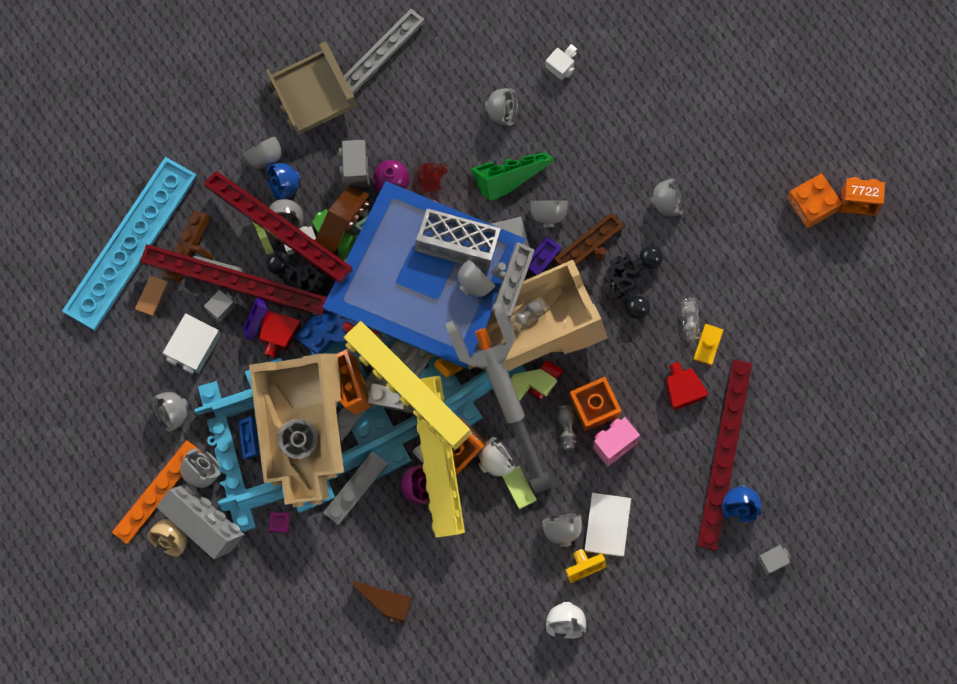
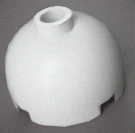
(495, 459)
(566, 620)

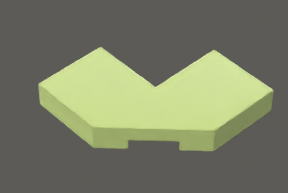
(264, 239)
(536, 379)

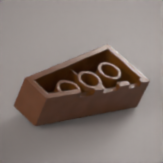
(342, 217)

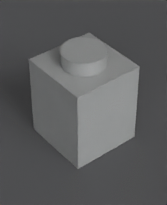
(220, 305)
(774, 559)

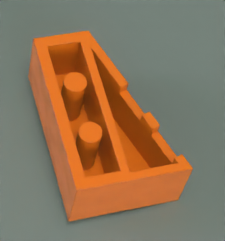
(352, 385)

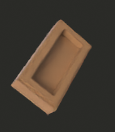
(151, 296)

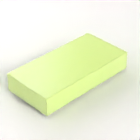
(519, 488)

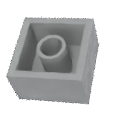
(354, 163)

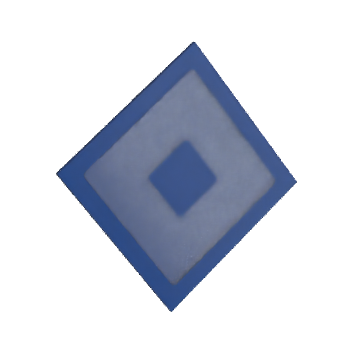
(410, 291)

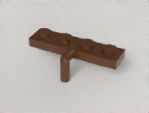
(188, 241)
(591, 241)

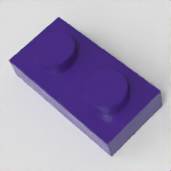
(543, 256)
(252, 324)

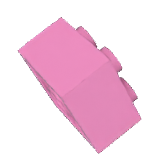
(615, 441)

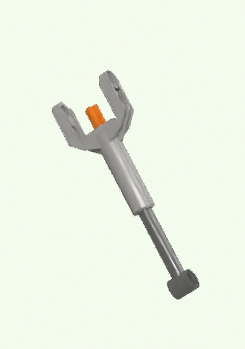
(492, 360)

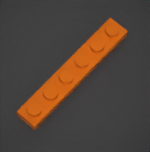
(149, 500)

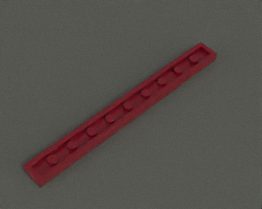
(278, 227)
(233, 280)
(724, 454)

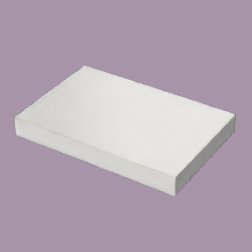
(607, 524)

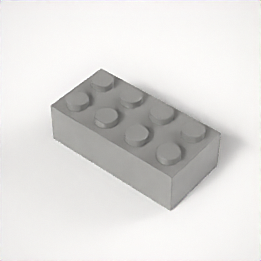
(200, 520)

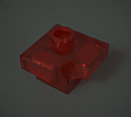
(430, 176)

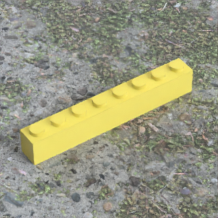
(407, 385)
(440, 474)

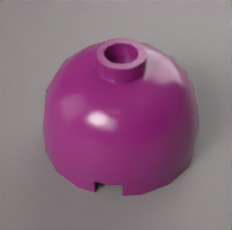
(392, 172)
(414, 485)

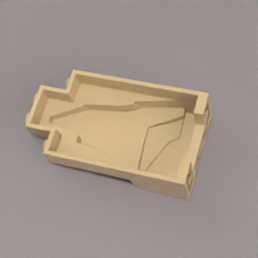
(566, 326)
(305, 391)

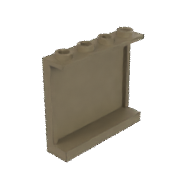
(312, 91)

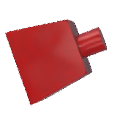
(278, 332)
(684, 387)

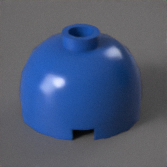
(283, 177)
(745, 503)

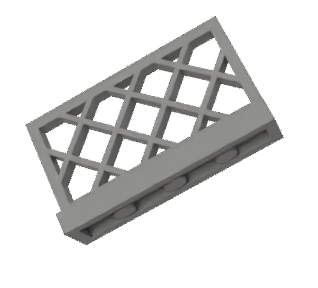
(454, 250)

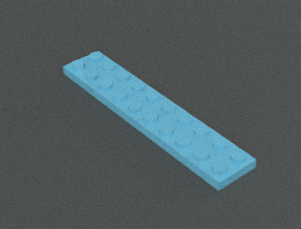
(125, 248)

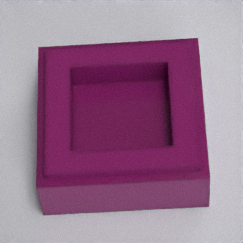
(279, 522)

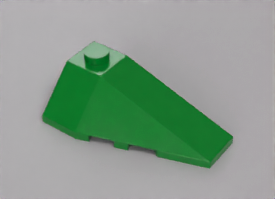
(502, 179)

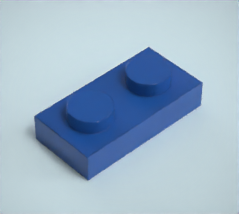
(249, 437)

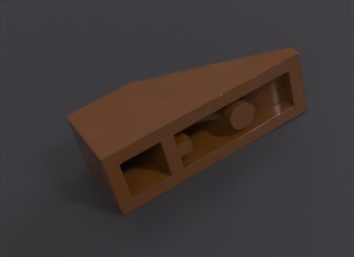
(388, 603)

